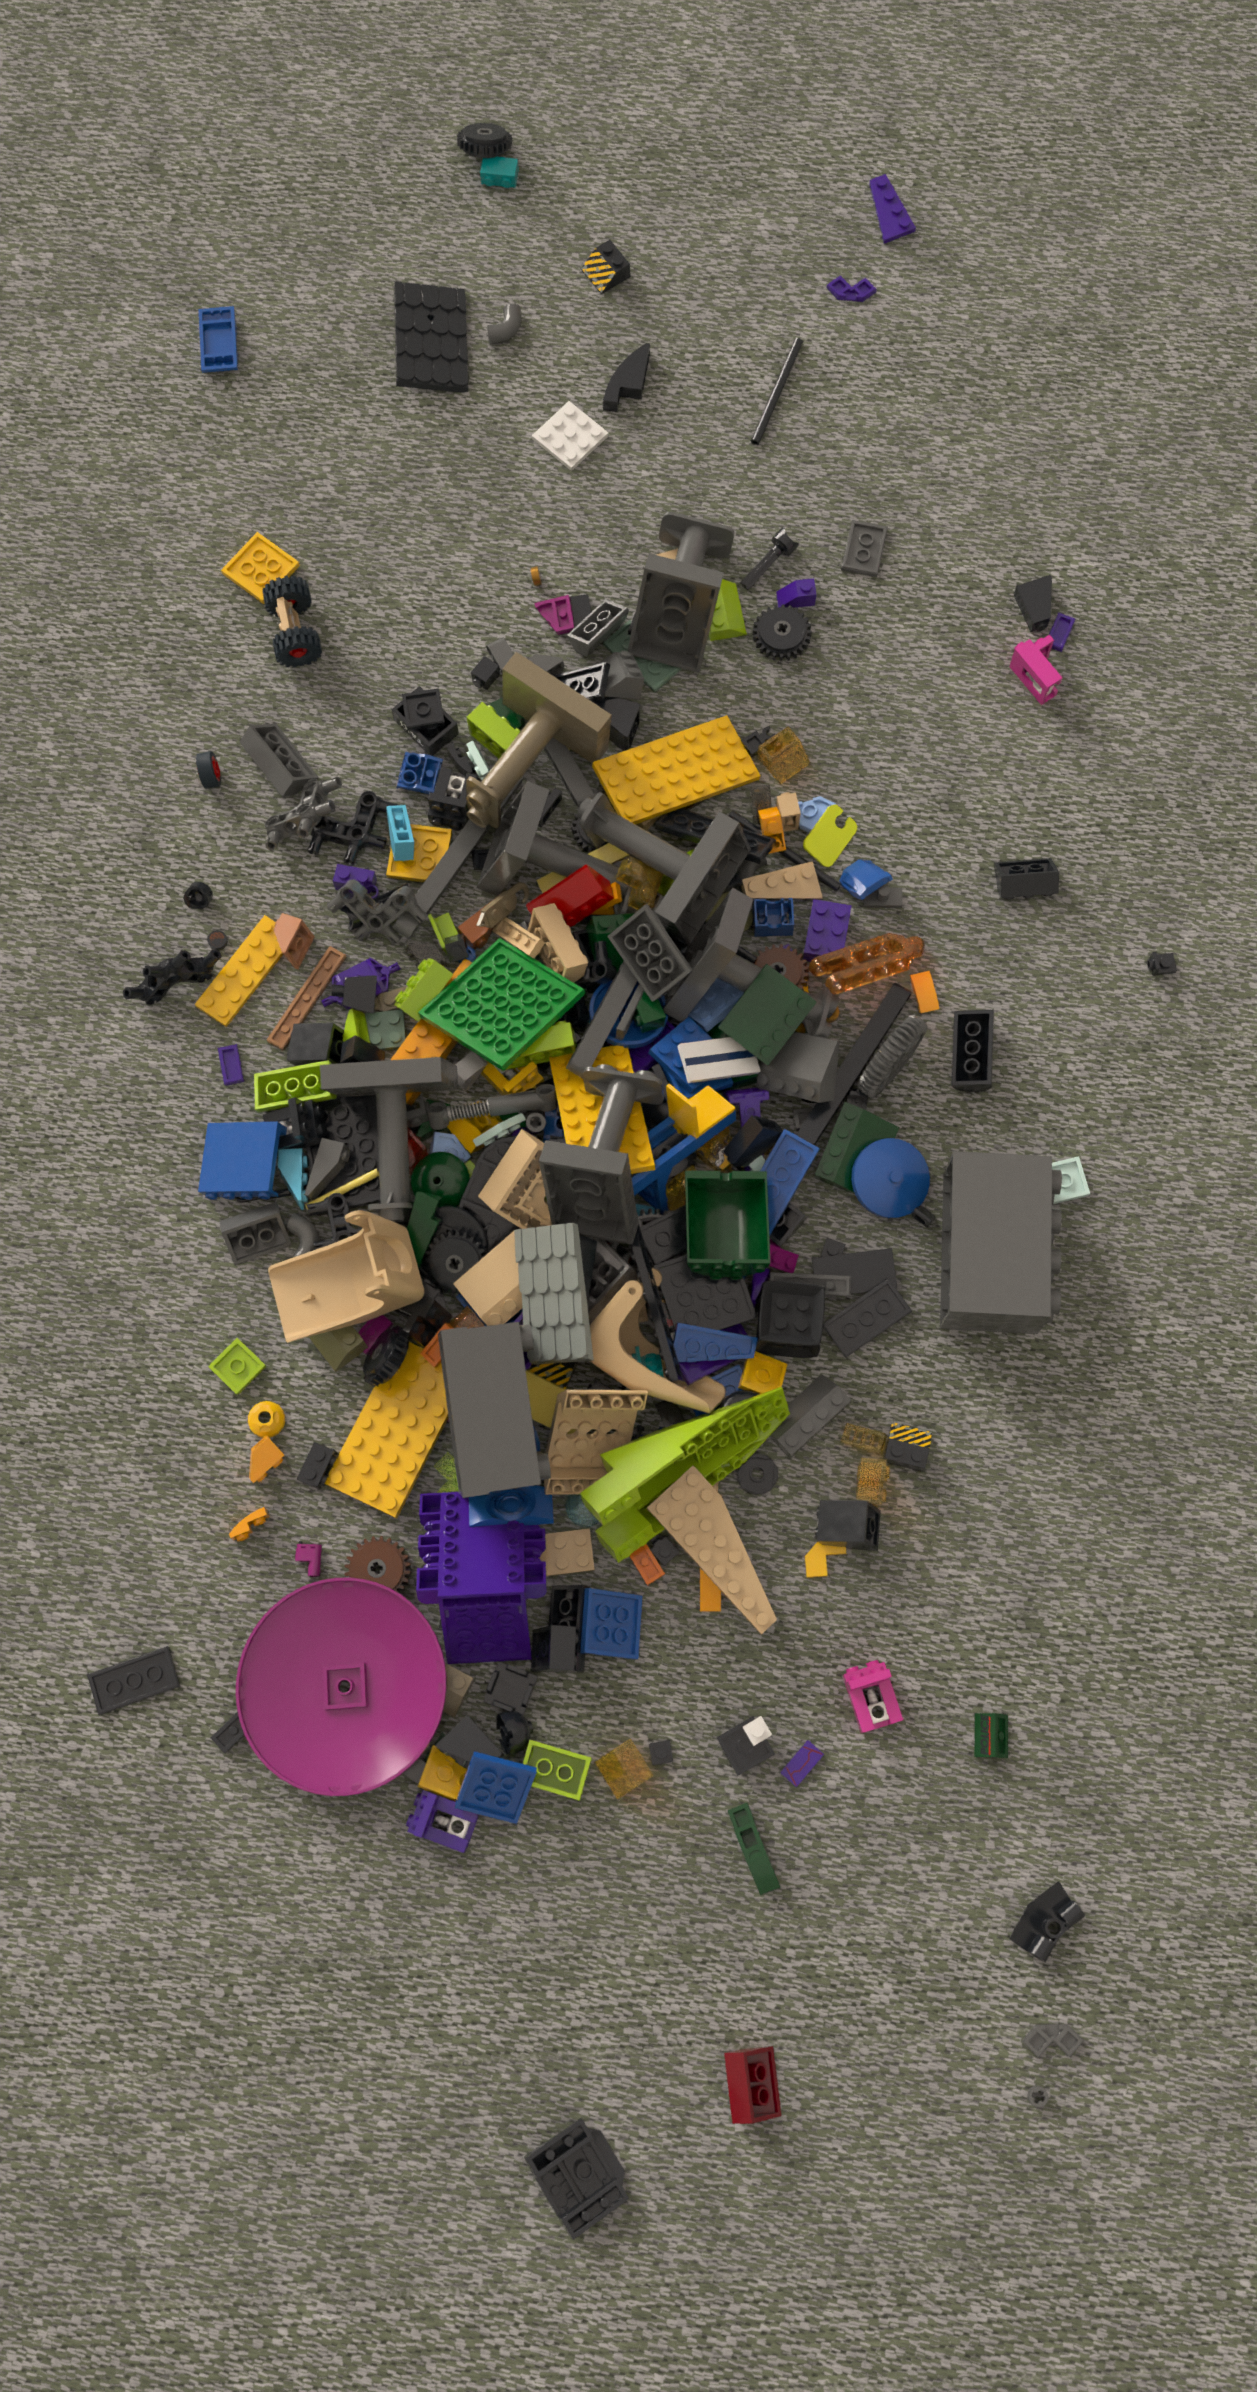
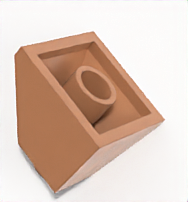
(293, 938)

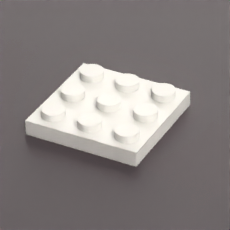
(570, 435)

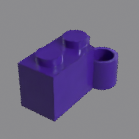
(365, 877)

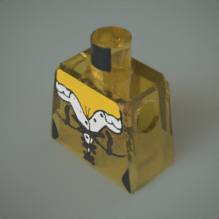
(718, 1159)

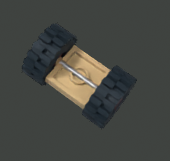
(286, 600)

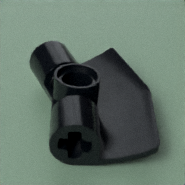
(1032, 1928)

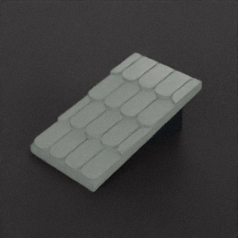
(555, 1290)

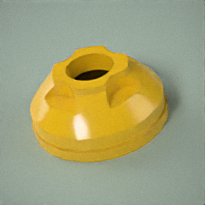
(276, 1421)

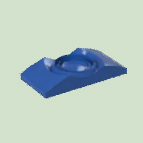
(218, 339)
(524, 1505)

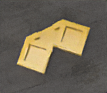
(816, 1559)

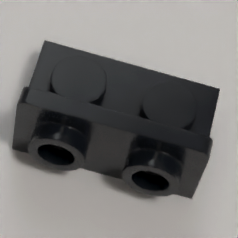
(317, 1465)

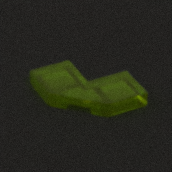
(446, 1468)

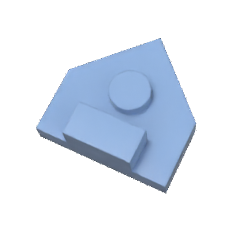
(812, 811)
(448, 1143)

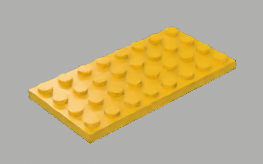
(676, 770)
(581, 1109)
(393, 1436)

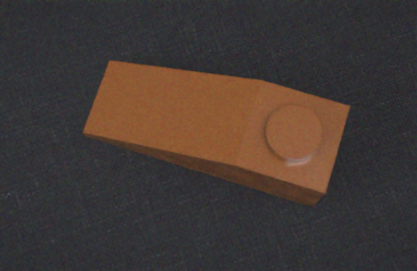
(475, 935)

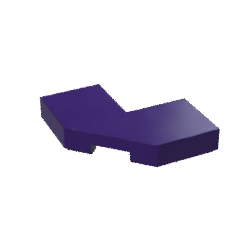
(858, 292)

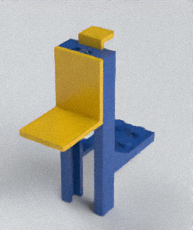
(701, 1119)

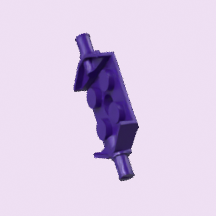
(365, 968)

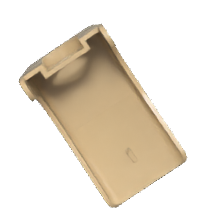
(347, 1279)
(614, 1340)

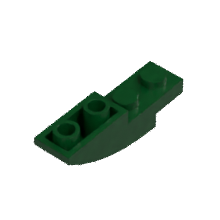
(753, 1849)

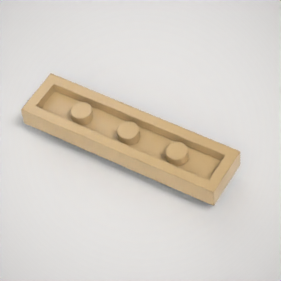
(519, 937)

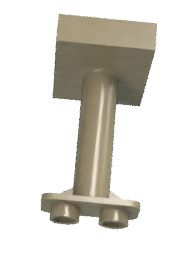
(551, 713)

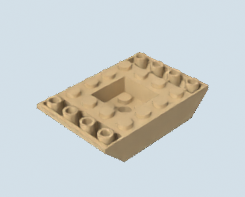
(517, 1185)

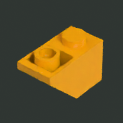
(772, 827)
(262, 1458)

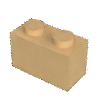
(789, 811)

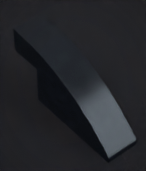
(628, 379)

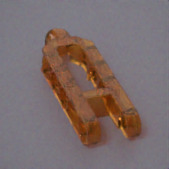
(851, 971)

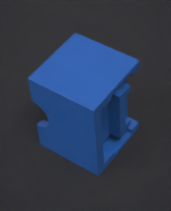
(773, 917)

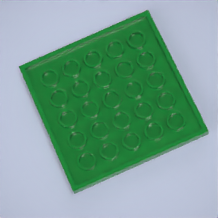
(501, 1004)

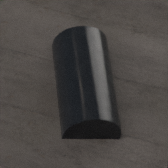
(972, 1050)
(567, 1610)

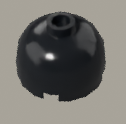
(514, 1731)

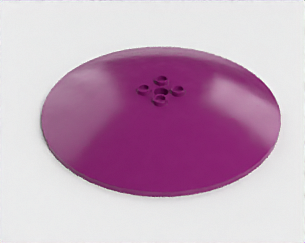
(293, 1678)

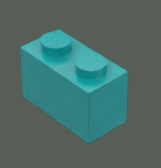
(499, 172)

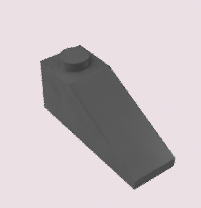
(328, 1163)

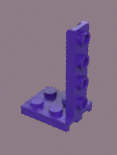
(748, 1102)

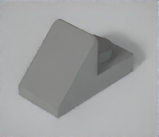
(469, 1070)

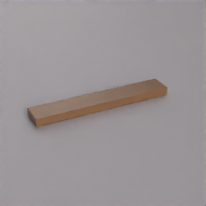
(306, 997)

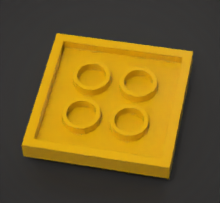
(258, 564)
(429, 848)

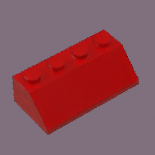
(576, 895)

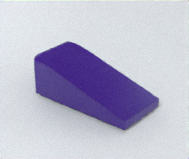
(757, 1280)

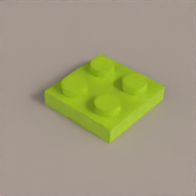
(237, 1366)

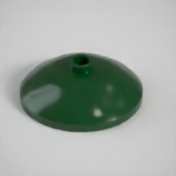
(449, 1169)

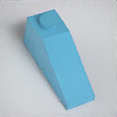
(400, 833)

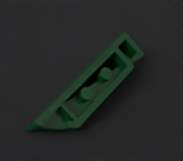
(423, 1223)

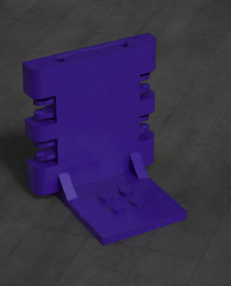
(479, 1580)

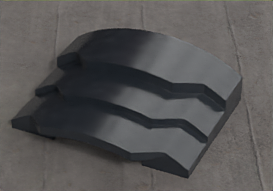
(578, 2176)

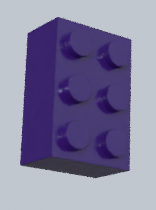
(826, 928)

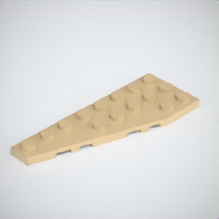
(704, 1529)

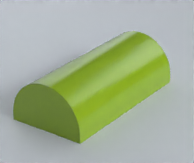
(277, 1086)

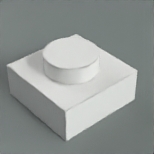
(757, 1731)

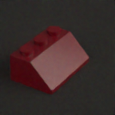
(752, 2085)

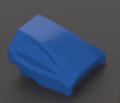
(419, 772)
(863, 878)

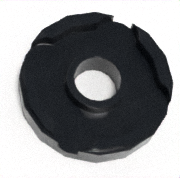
(761, 1486)

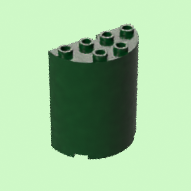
(727, 1223)

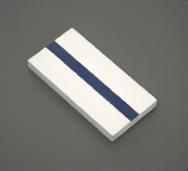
(716, 1060)

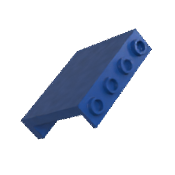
(240, 1160)

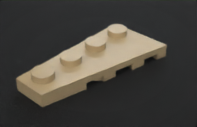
(792, 882)

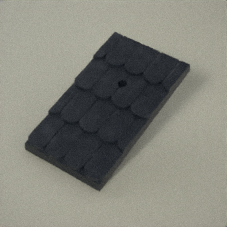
(430, 337)

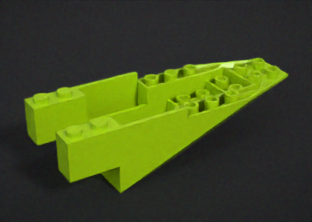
(652, 1463)

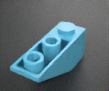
(292, 1171)

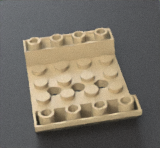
(576, 1456)

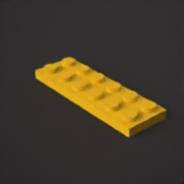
(242, 974)

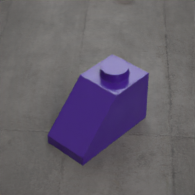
(797, 594)

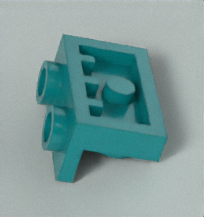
(650, 1361)

